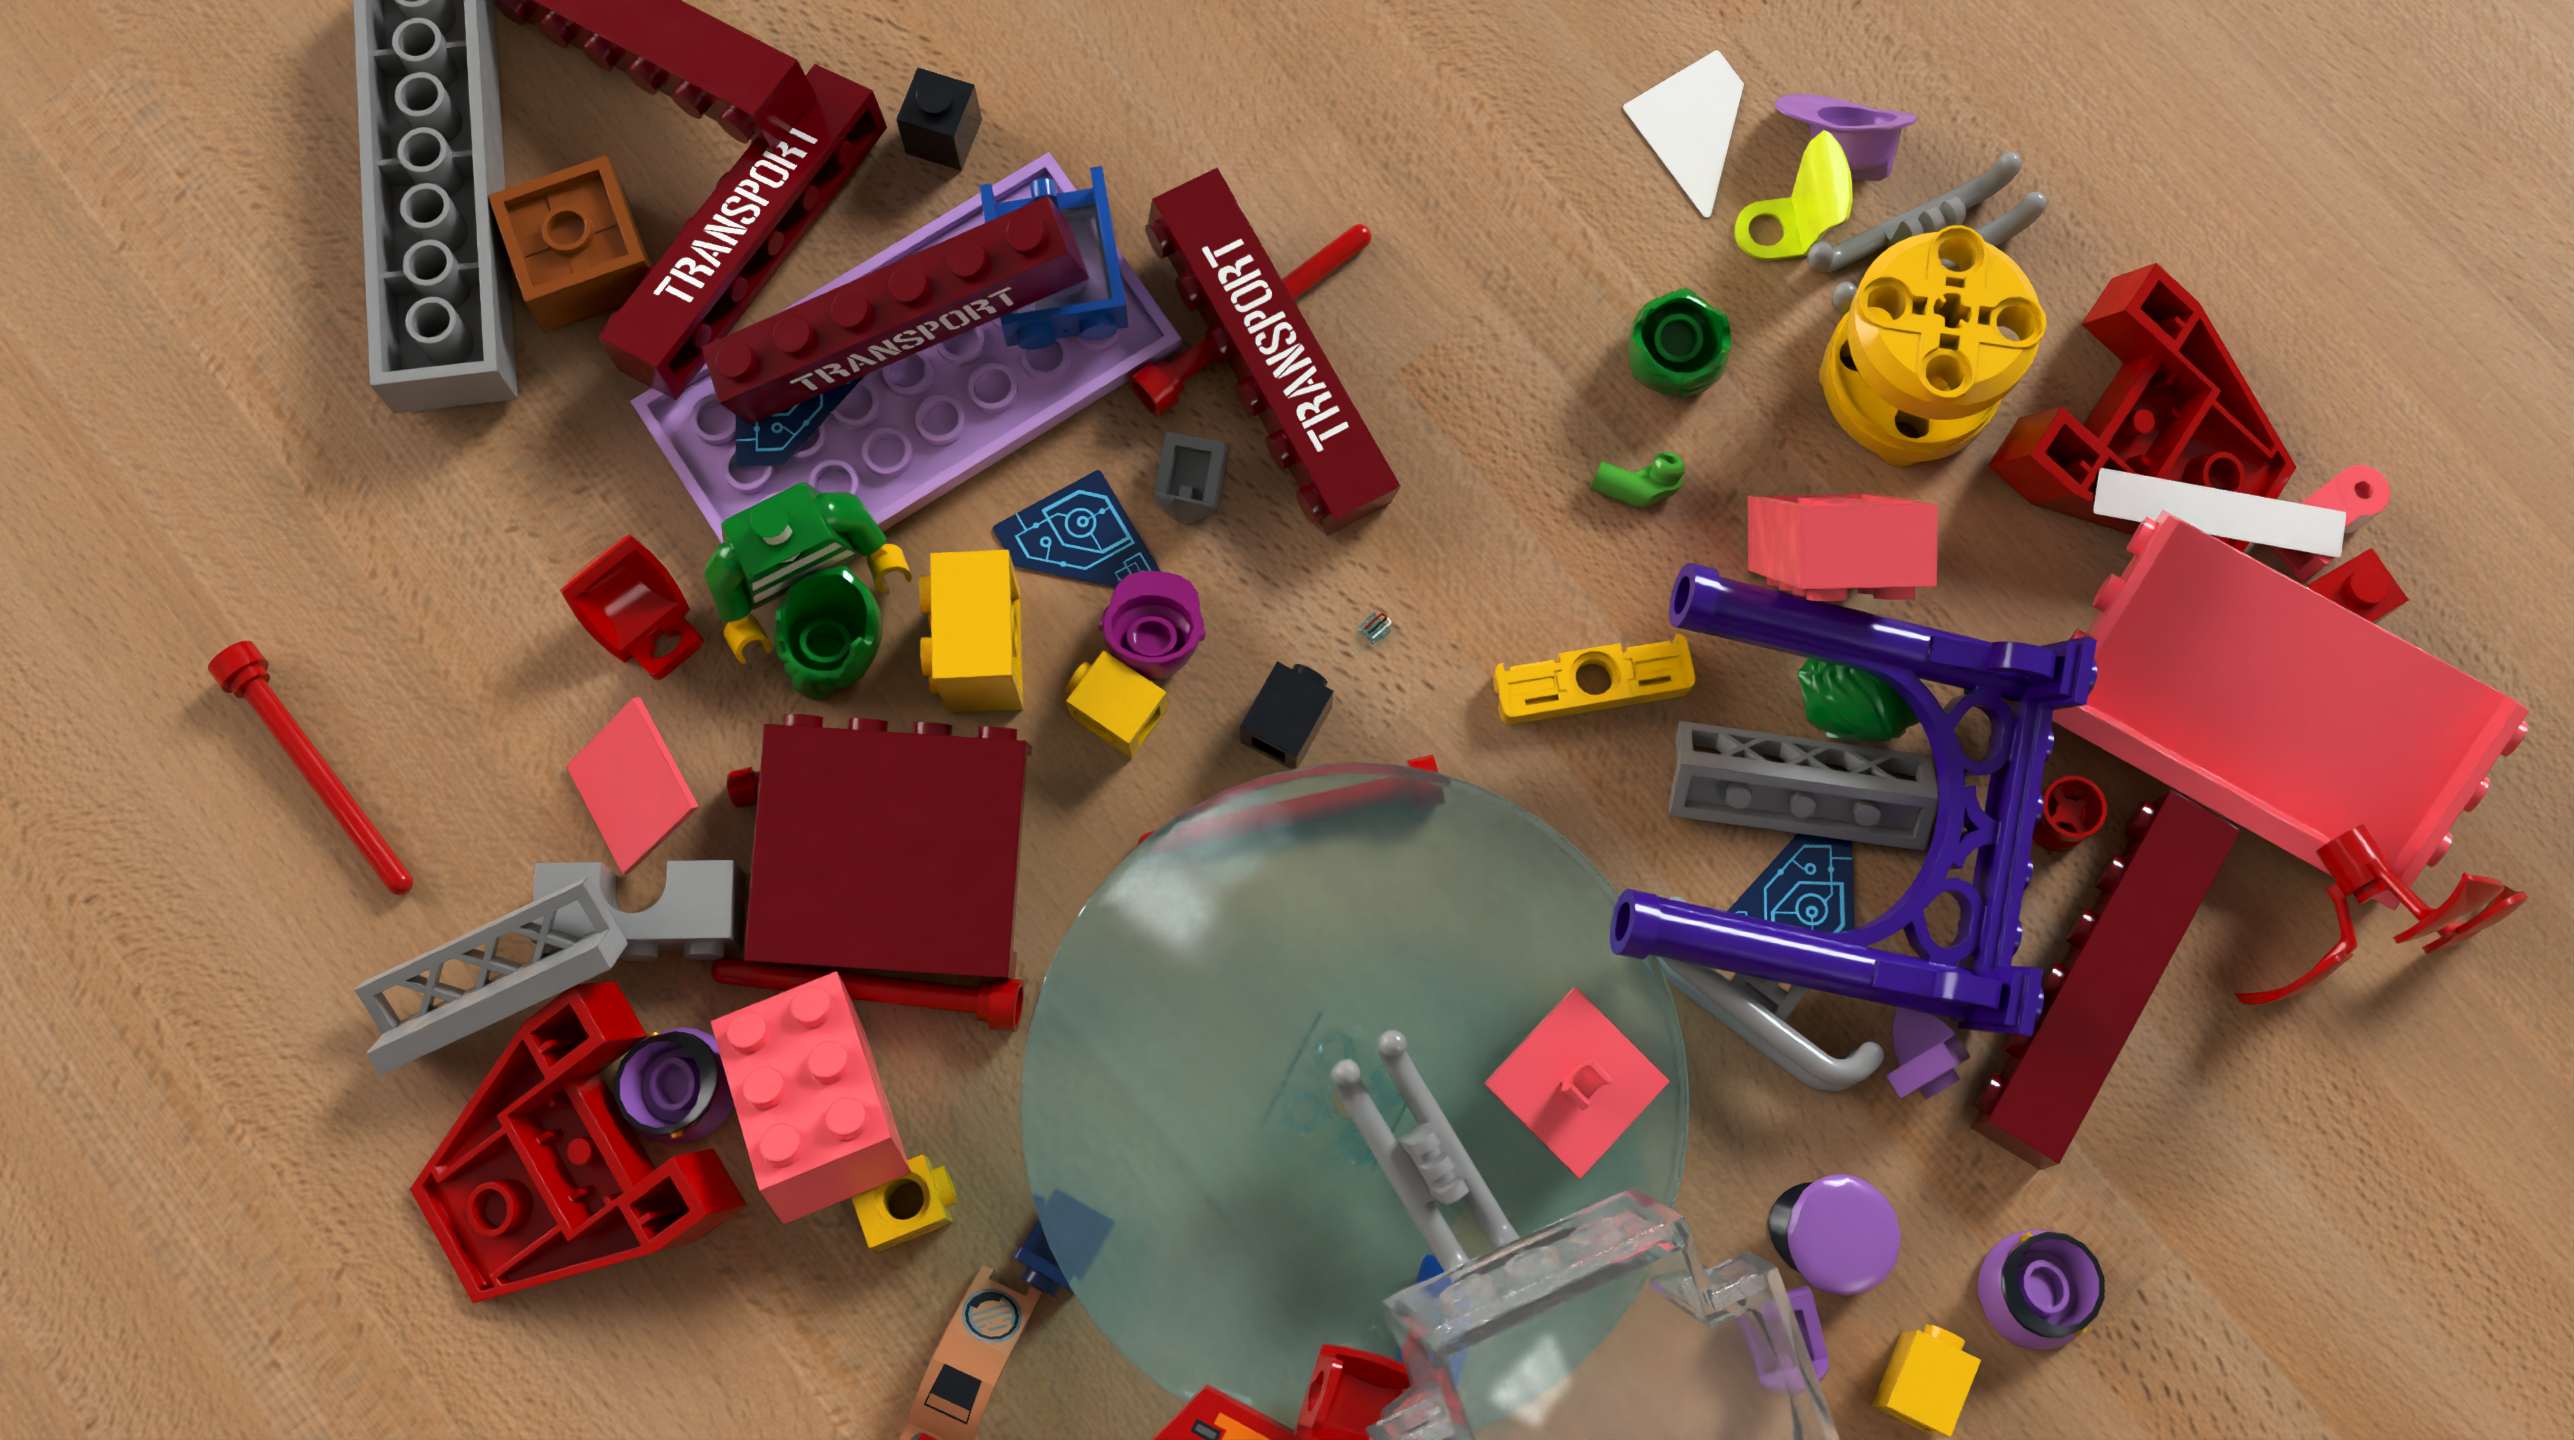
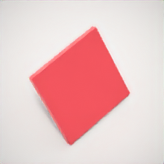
(632, 785)
(1576, 1083)

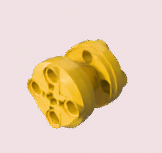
(1931, 345)

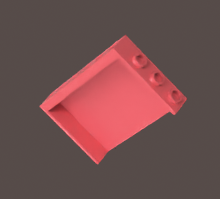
(2284, 704)

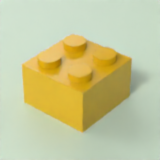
(974, 631)

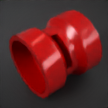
(2076, 804)

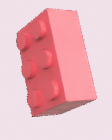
(809, 1098)

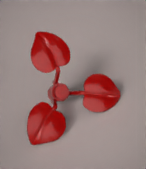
(2365, 872)

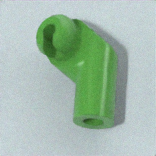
(1644, 486)

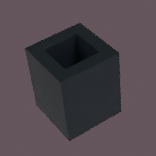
(939, 118)
(1287, 714)

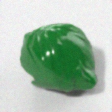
(1679, 344)
(827, 631)
(1852, 703)

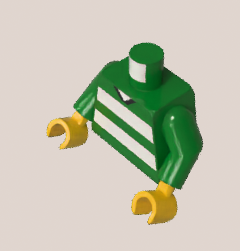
(786, 540)

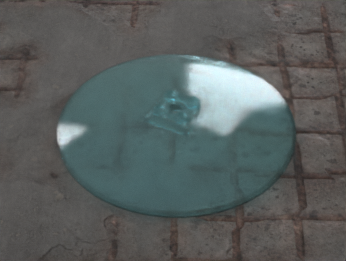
(1194, 1037)

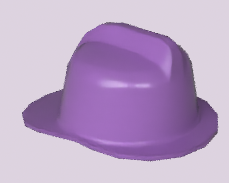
(1865, 134)

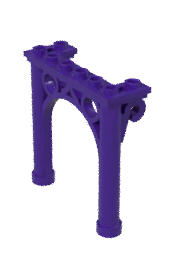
(2033, 682)

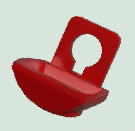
(628, 603)
(1348, 1393)

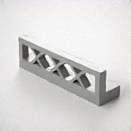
(1803, 792)
(493, 998)

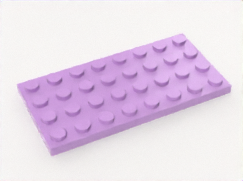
(926, 418)

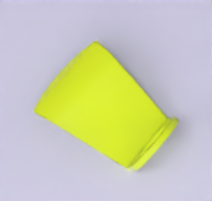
(1817, 204)

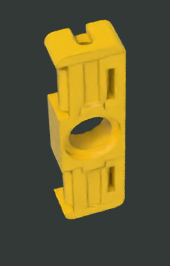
(1636, 676)

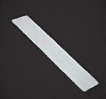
(2222, 512)

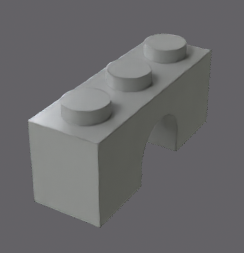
(695, 914)

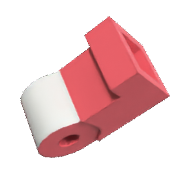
(2356, 491)

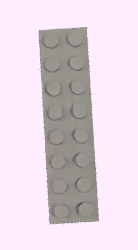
(429, 230)

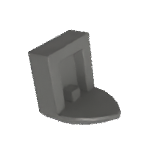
(1190, 477)

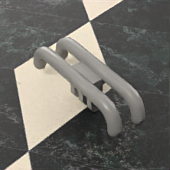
(1930, 217)
(1757, 1013)
(1425, 1160)

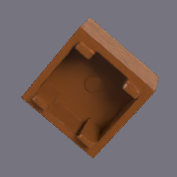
(572, 242)

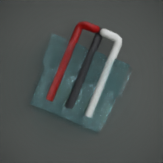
(1374, 628)

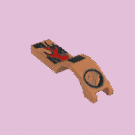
(970, 1360)

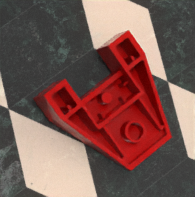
(2167, 414)
(548, 1170)

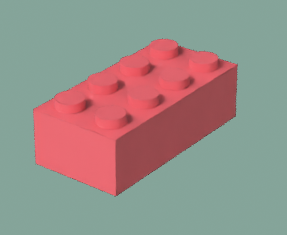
(1843, 543)

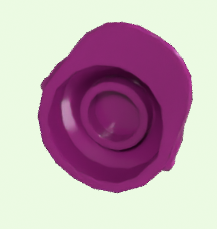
(1153, 623)

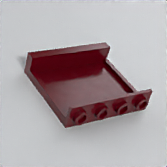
(887, 847)

